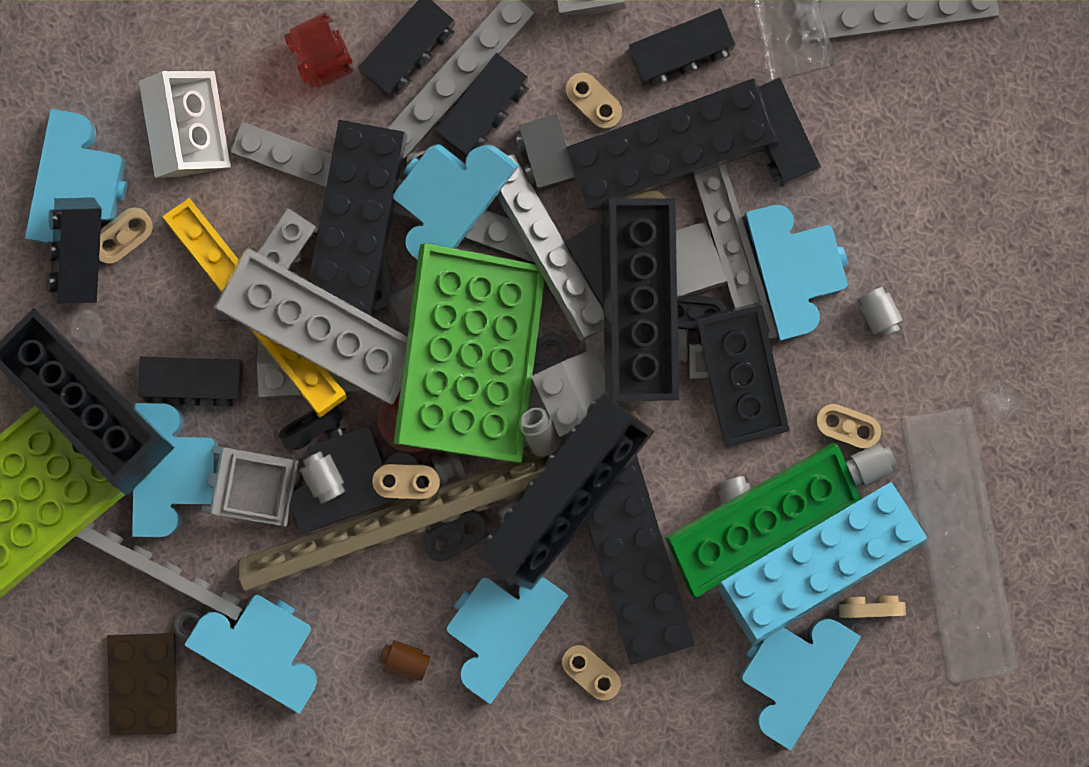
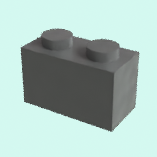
(546, 152)

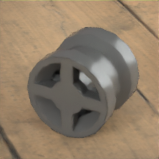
(447, 466)

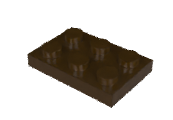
(142, 684)

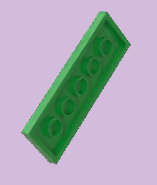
(762, 519)

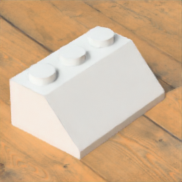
(184, 123)

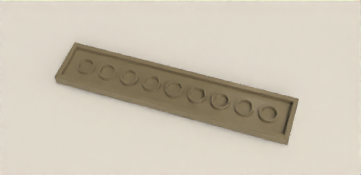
(388, 523)

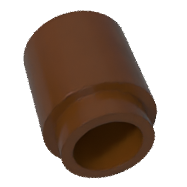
(404, 661)

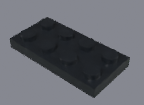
(742, 374)

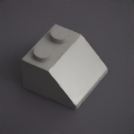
(570, 389)

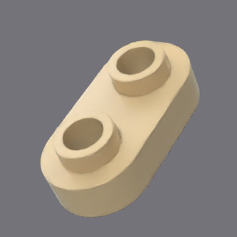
(593, 101)
(123, 236)
(847, 426)
(405, 483)
(886, 606)
(591, 672)

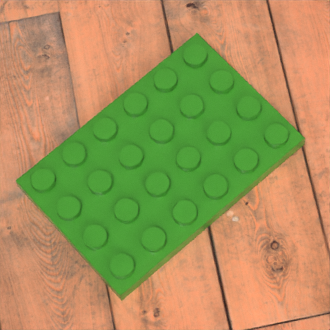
(469, 354)

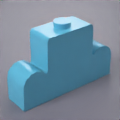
(73, 172)
(451, 194)
(794, 268)
(176, 479)
(501, 630)
(259, 649)
(796, 675)

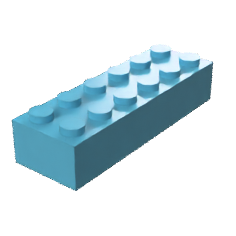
(821, 563)

